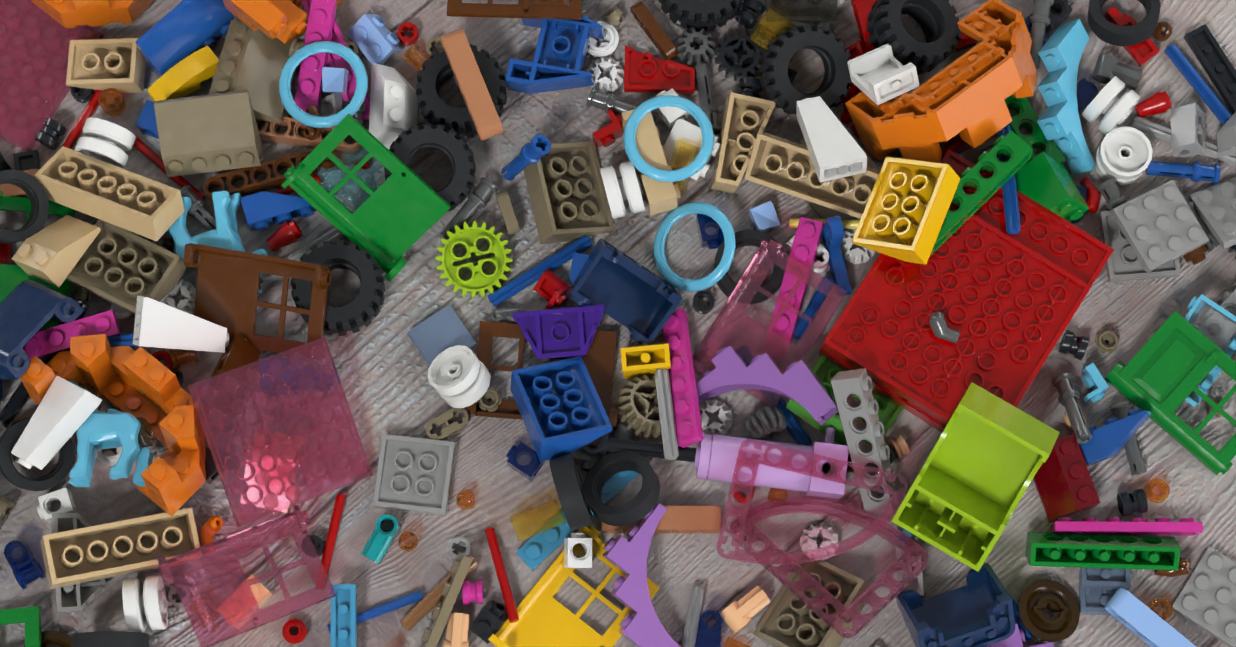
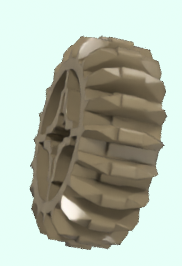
(636, 406)

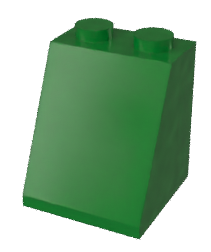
(1051, 186)

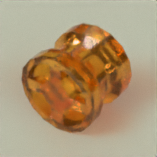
(112, 97)

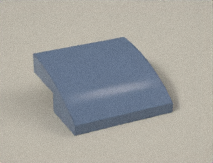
(439, 333)
(1099, 586)

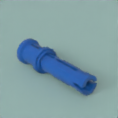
(530, 154)
(1192, 171)

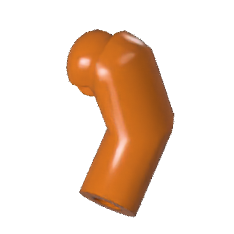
(210, 529)

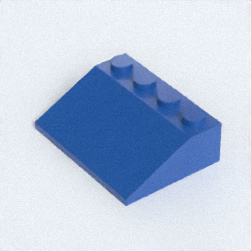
(183, 32)
(559, 406)

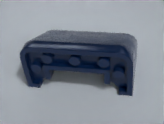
(627, 290)
(22, 316)
(961, 617)

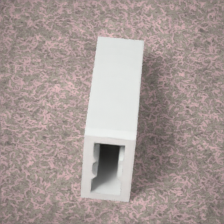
(828, 142)
(172, 328)
(54, 422)

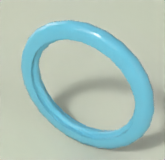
(304, 52)
(666, 175)
(728, 254)

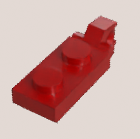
(1140, 52)

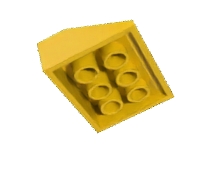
(907, 209)

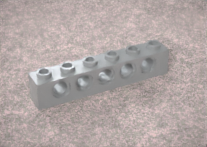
(856, 432)

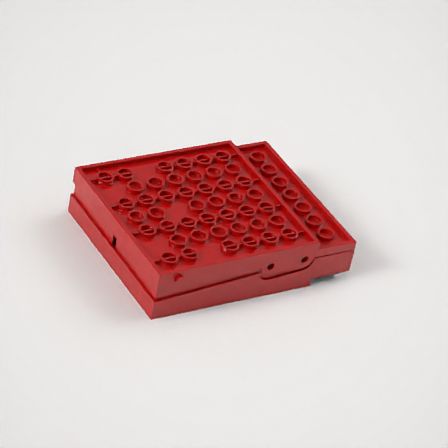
(993, 286)

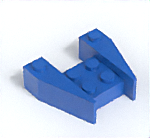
(557, 57)

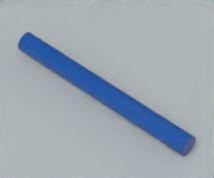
(387, 607)

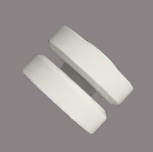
(1109, 104)
(106, 141)
(1123, 155)
(623, 189)
(459, 376)
(145, 604)

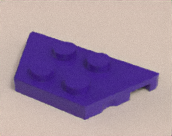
(561, 330)

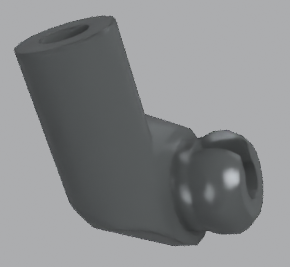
(940, 328)

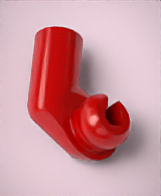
(1092, 195)

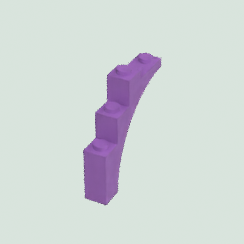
(764, 374)
(632, 590)

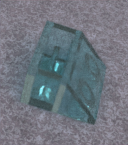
(350, 192)

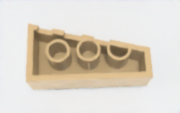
(740, 125)
(658, 195)

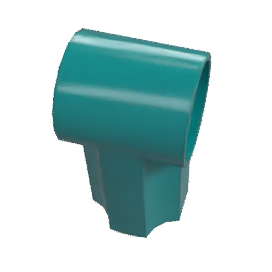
(380, 541)

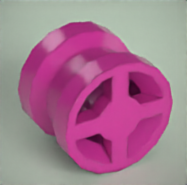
(472, 591)

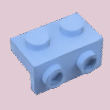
(374, 38)

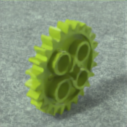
(468, 237)

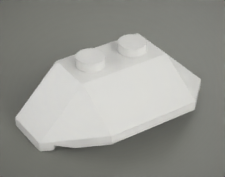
(391, 104)

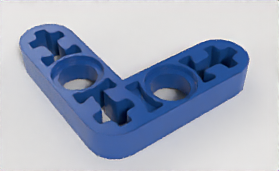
(832, 239)

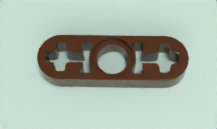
(653, 31)

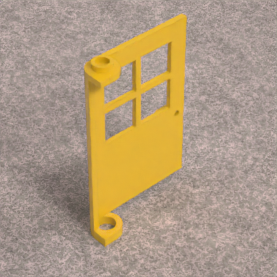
(549, 623)

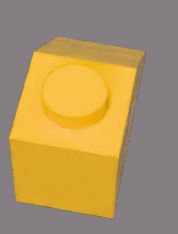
(644, 360)

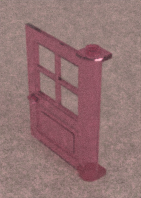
(751, 337)
(217, 590)

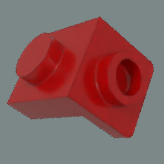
(607, 135)
(552, 289)

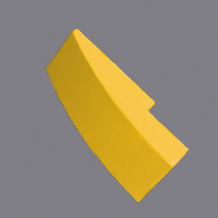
(185, 76)

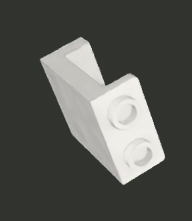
(882, 75)

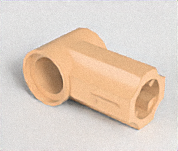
(740, 613)
(457, 630)

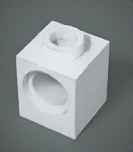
(670, 114)
(64, 496)
(585, 560)

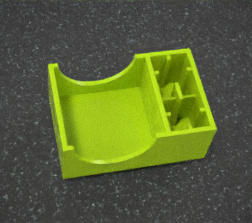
(975, 476)

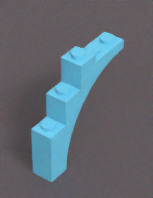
(1059, 89)

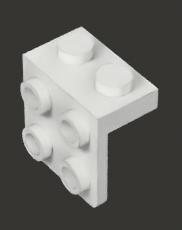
(691, 134)

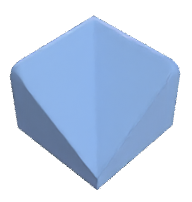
(334, 80)
(764, 217)

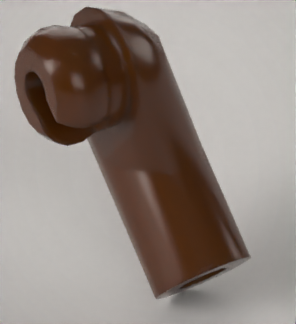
(311, 132)
(1183, 568)

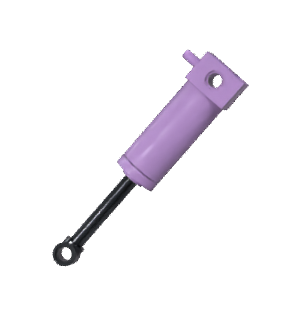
(717, 457)

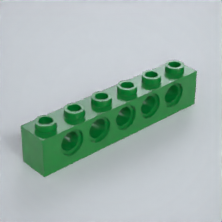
(1027, 119)
(1009, 146)
(1102, 551)

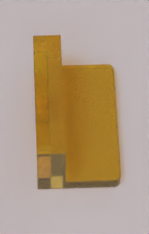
(769, 27)
(682, 156)
(536, 520)

